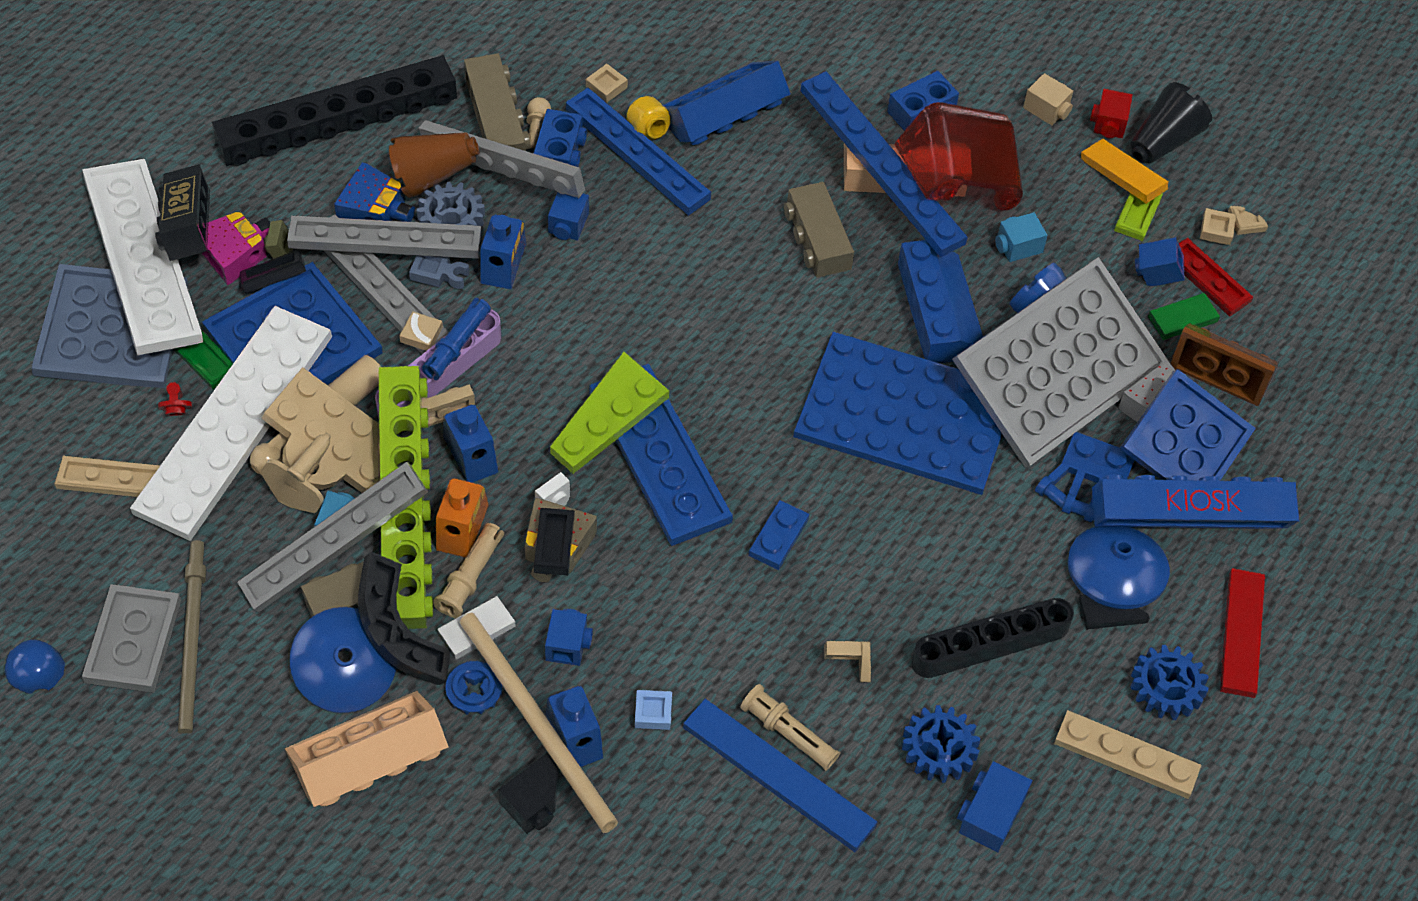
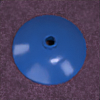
(1118, 567)
(328, 680)

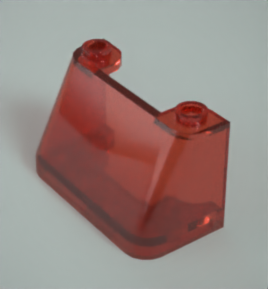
(962, 147)

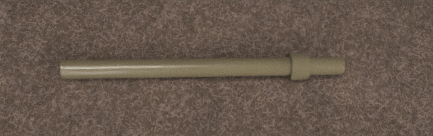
(194, 575)

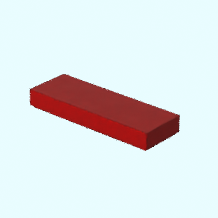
(1213, 279)

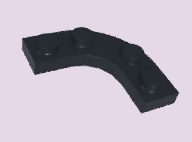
(387, 631)

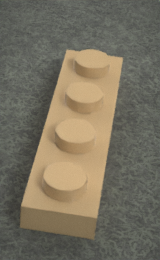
(1128, 754)

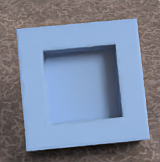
(653, 709)

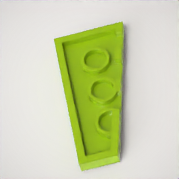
(610, 411)

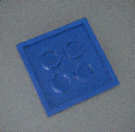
(1187, 432)

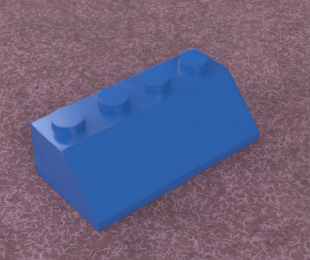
(727, 100)
(938, 301)

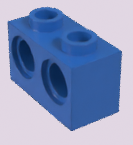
(912, 99)
(561, 137)

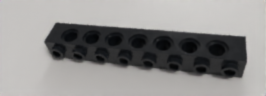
(334, 110)

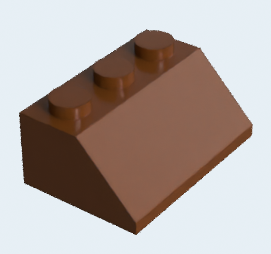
(1223, 364)

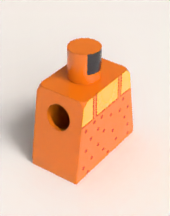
(464, 508)

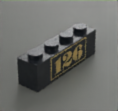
(183, 213)

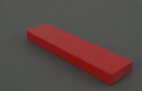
(1242, 633)

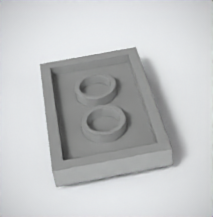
(131, 638)

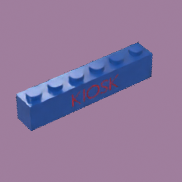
(1194, 502)

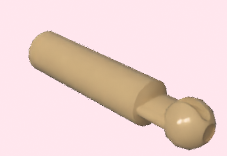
(352, 385)

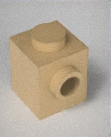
(1049, 99)

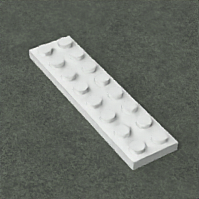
(146, 280)
(229, 424)

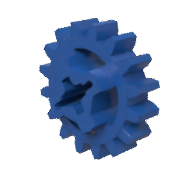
(1172, 697)
(929, 752)

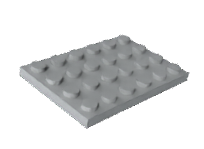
(1060, 361)

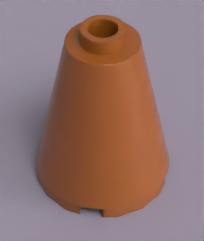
(430, 159)

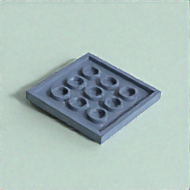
(89, 335)

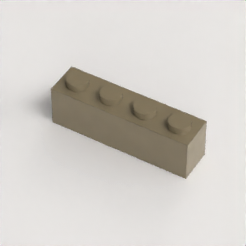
(495, 101)

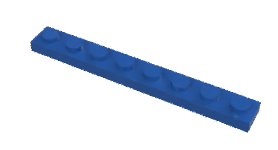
(883, 164)

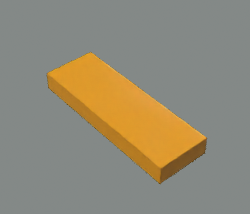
(1124, 170)

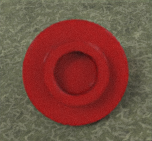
(174, 405)

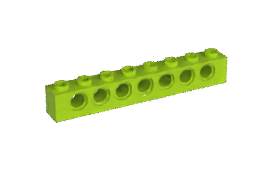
(400, 385)

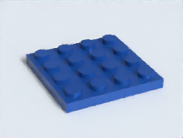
(309, 297)

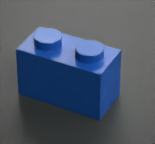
(994, 805)

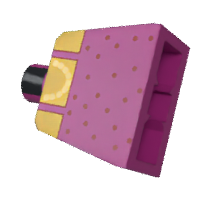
(235, 245)

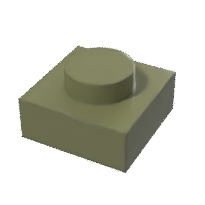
(276, 240)

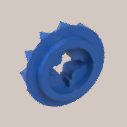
(474, 673)

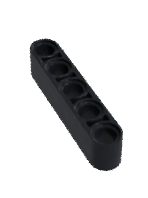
(1001, 626)

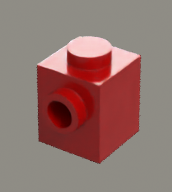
(1111, 113)

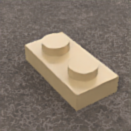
(447, 402)

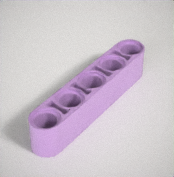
(481, 342)

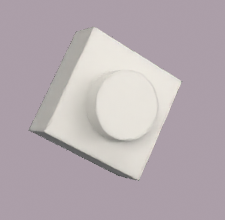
(555, 490)

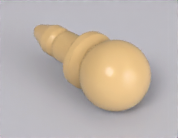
(536, 113)

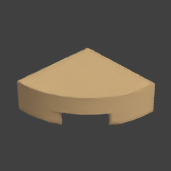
(1246, 221)

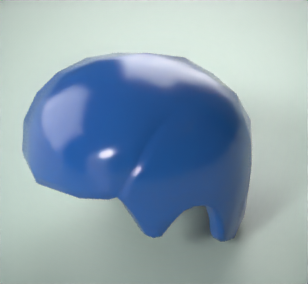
(34, 666)

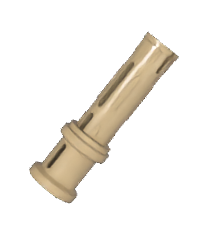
(463, 582)
(777, 717)

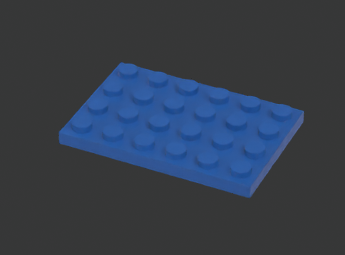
(899, 414)

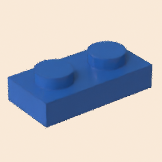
(779, 535)

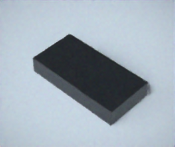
(272, 271)
(554, 541)

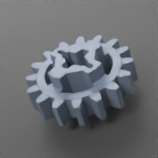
(451, 206)

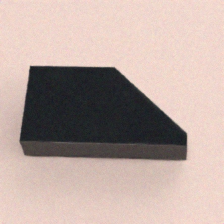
(1102, 616)

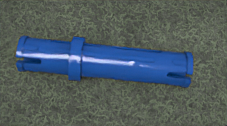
(448, 348)

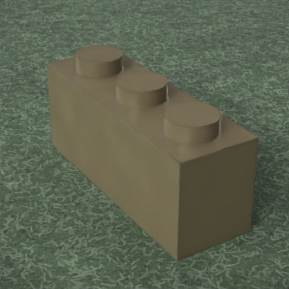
(819, 230)

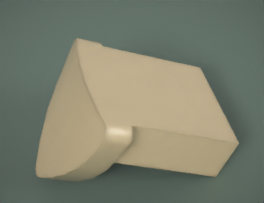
(851, 651)

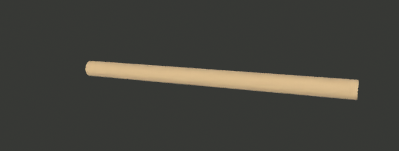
(539, 723)

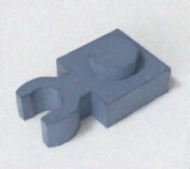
(436, 269)

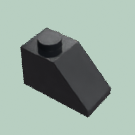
(532, 794)

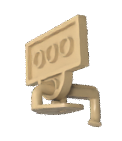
(322, 435)

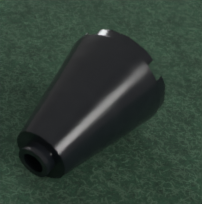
(1170, 123)

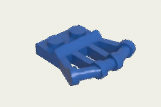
(1088, 460)

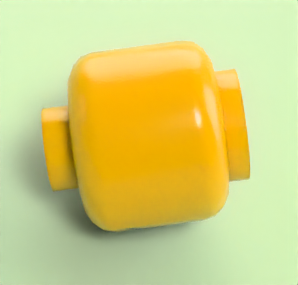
(649, 117)

